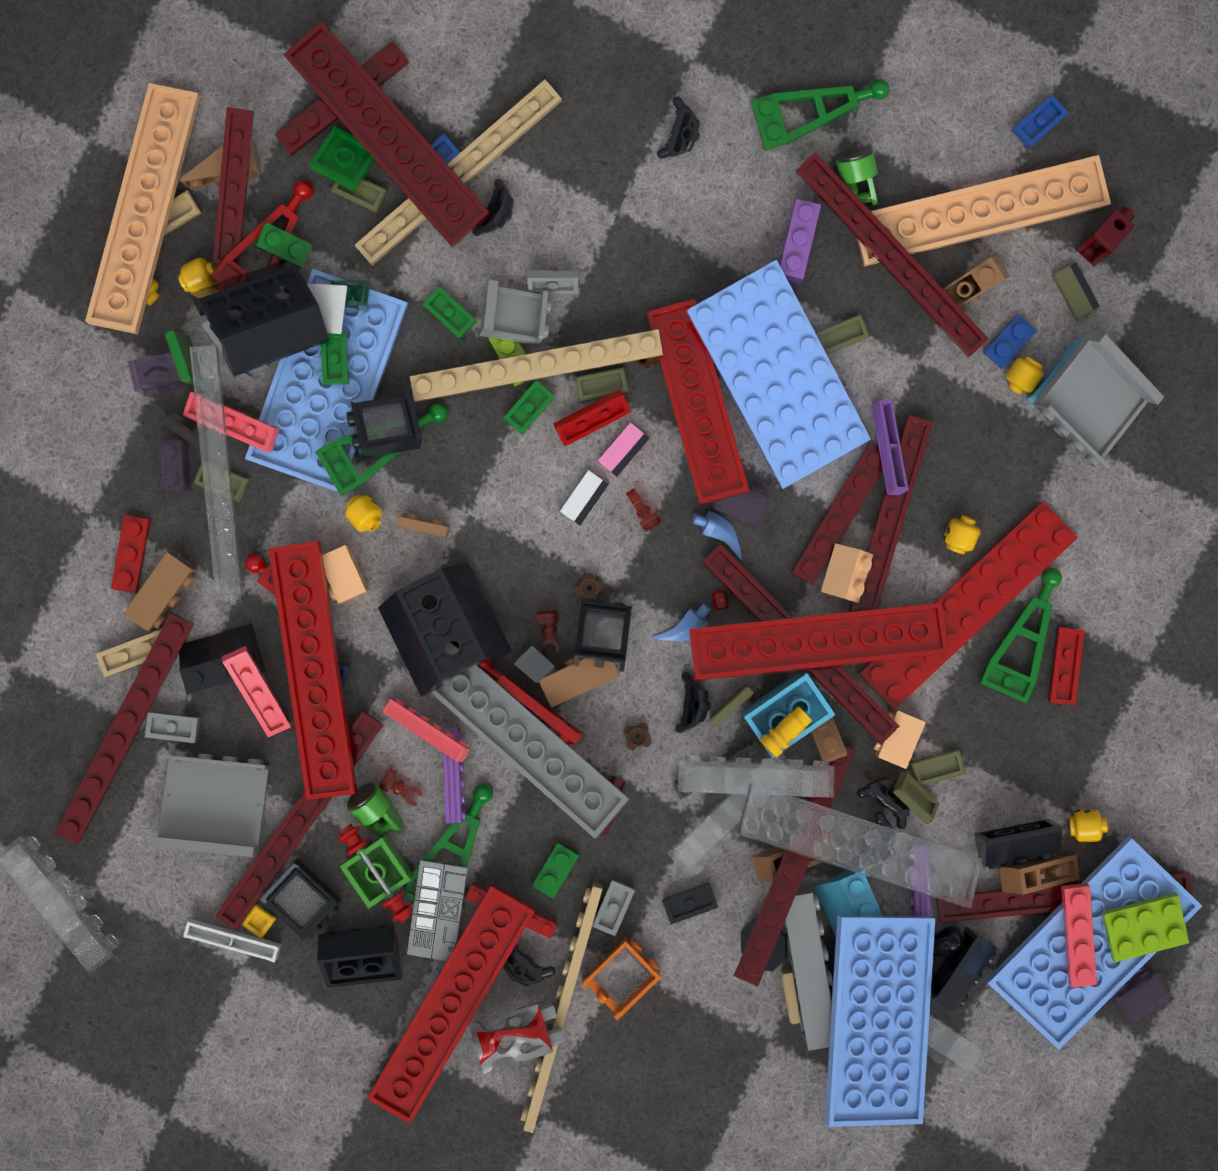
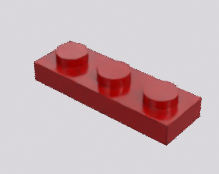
(592, 417)
(130, 554)
(1066, 666)

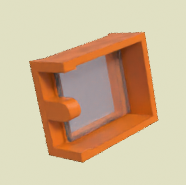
(622, 977)

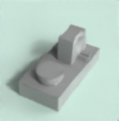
(556, 282)

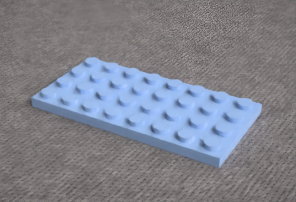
(778, 374)
(316, 413)
(1036, 972)
(879, 1020)

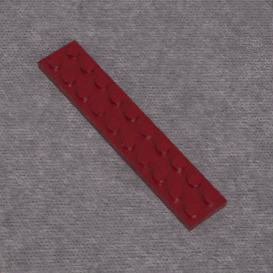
(386, 134)

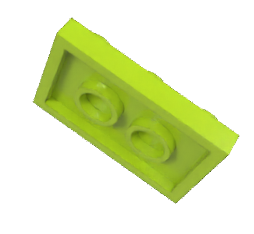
(1145, 927)

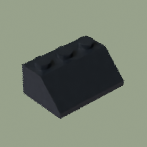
(202, 659)
(1019, 843)
(359, 956)
(962, 970)

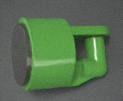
(858, 167)
(370, 805)

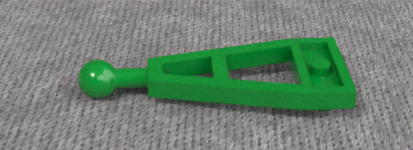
(770, 118)
(340, 467)
(1005, 679)
(483, 794)

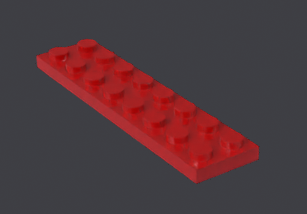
(698, 406)

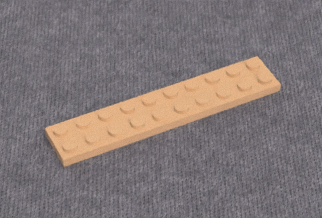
(994, 207)
(143, 208)

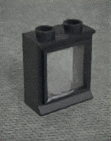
(384, 425)
(603, 633)
(301, 900)

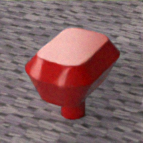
(720, 600)

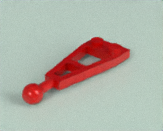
(228, 268)
(567, 732)

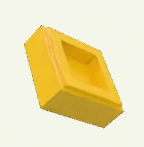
(259, 921)

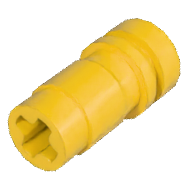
(785, 732)

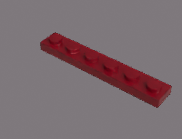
(319, 115)
(233, 181)
(839, 515)

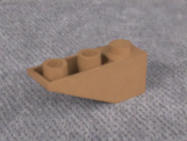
(210, 169)
(977, 281)

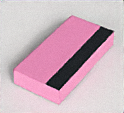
(623, 449)

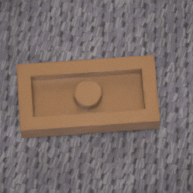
(413, 522)
(829, 741)

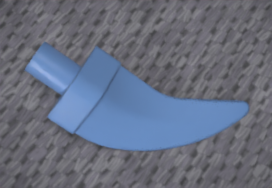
(719, 528)
(691, 620)

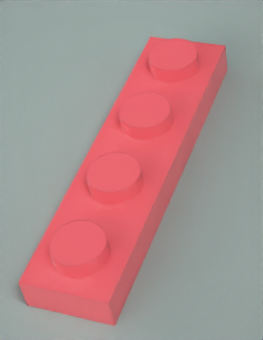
(241, 426)
(256, 691)
(1079, 935)

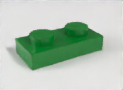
(283, 245)
(449, 312)
(335, 360)
(529, 407)
(555, 870)

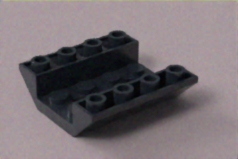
(268, 325)
(459, 616)

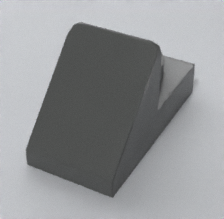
(534, 664)

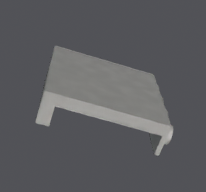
(1095, 397)

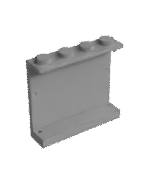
(212, 805)

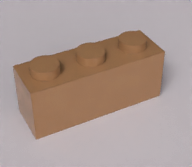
(161, 592)
(575, 680)

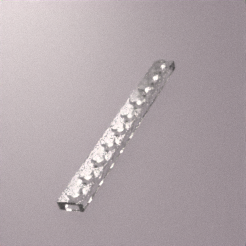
(216, 472)

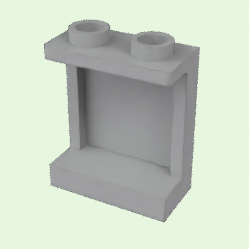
(514, 314)

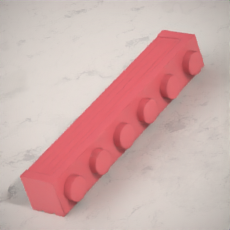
(426, 730)

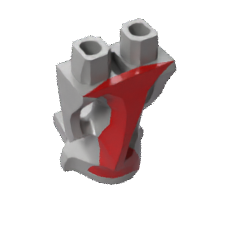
(531, 1031)

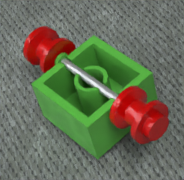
(377, 871)

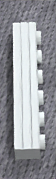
(232, 940)

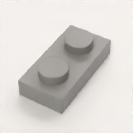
(172, 727)
(613, 907)

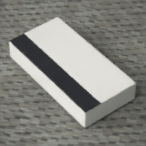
(584, 498)

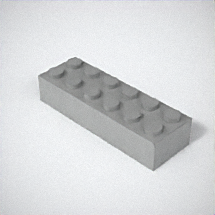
(808, 967)

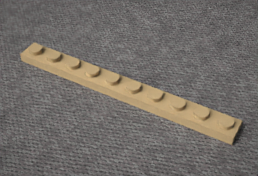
(465, 166)
(536, 365)
(564, 995)

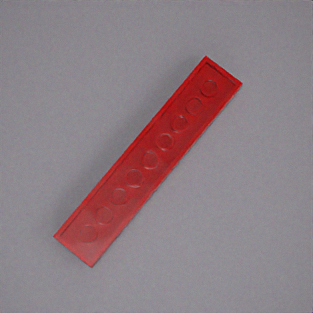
(978, 598)
(818, 641)
(313, 670)
(451, 1003)

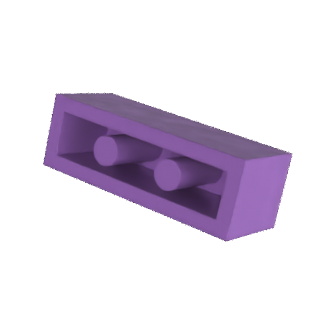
(799, 240)

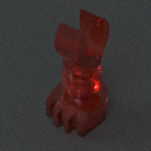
(648, 520)
(548, 619)
(389, 782)

